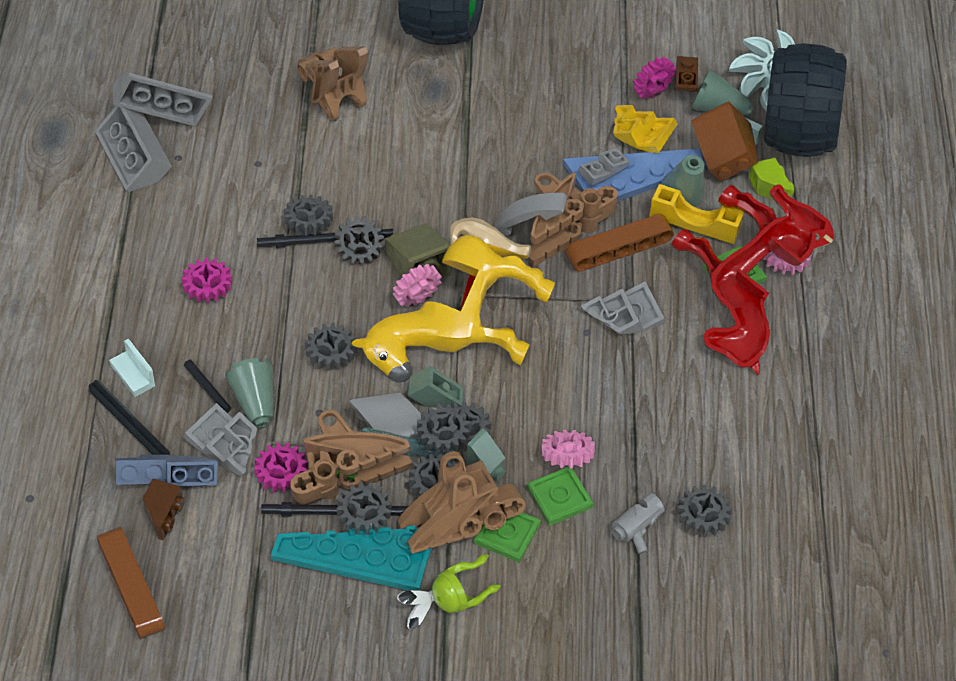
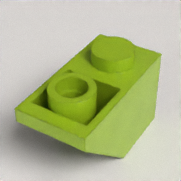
(767, 175)

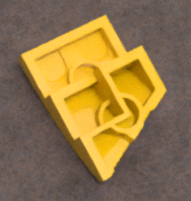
(642, 128)

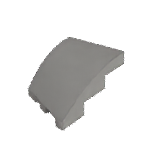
(627, 311)
(388, 413)
(223, 438)

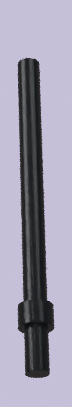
(281, 240)
(286, 509)

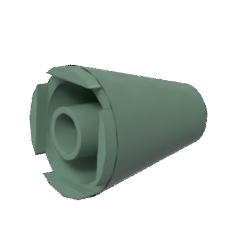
(716, 91)
(688, 178)
(253, 389)

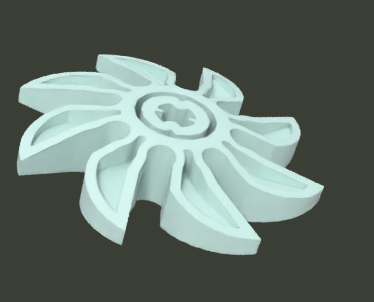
(758, 64)

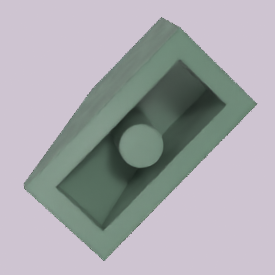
(434, 388)
(485, 449)

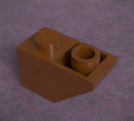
(686, 73)
(161, 505)

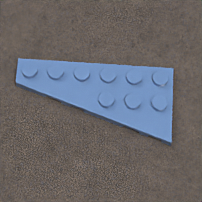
(641, 175)

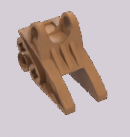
(329, 87)
(586, 207)
(350, 452)
(454, 502)

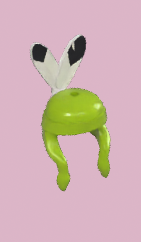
(446, 593)

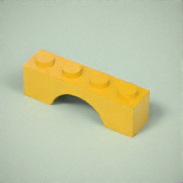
(719, 223)

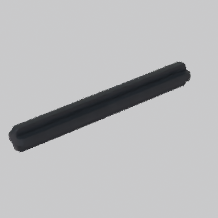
(127, 419)

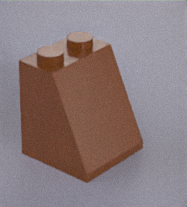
(725, 141)

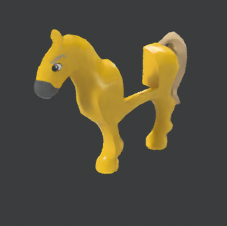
(448, 328)

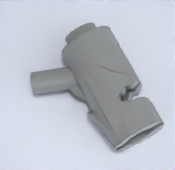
(635, 520)

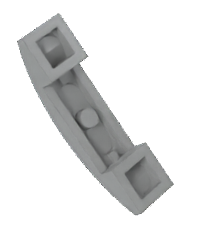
(543, 204)

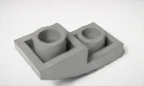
(604, 167)

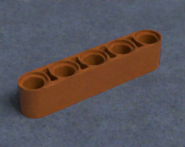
(619, 242)
(130, 582)

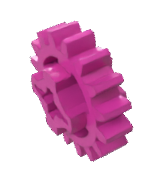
(654, 77)
(207, 280)
(281, 466)

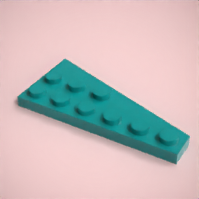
(373, 558)

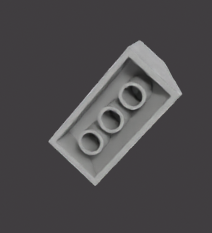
(159, 98)
(132, 148)

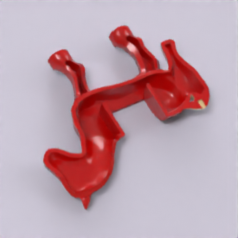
(788, 237)

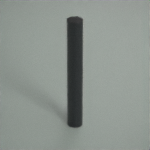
(207, 386)

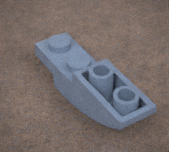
(167, 468)

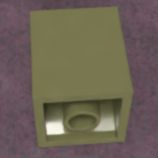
(417, 247)

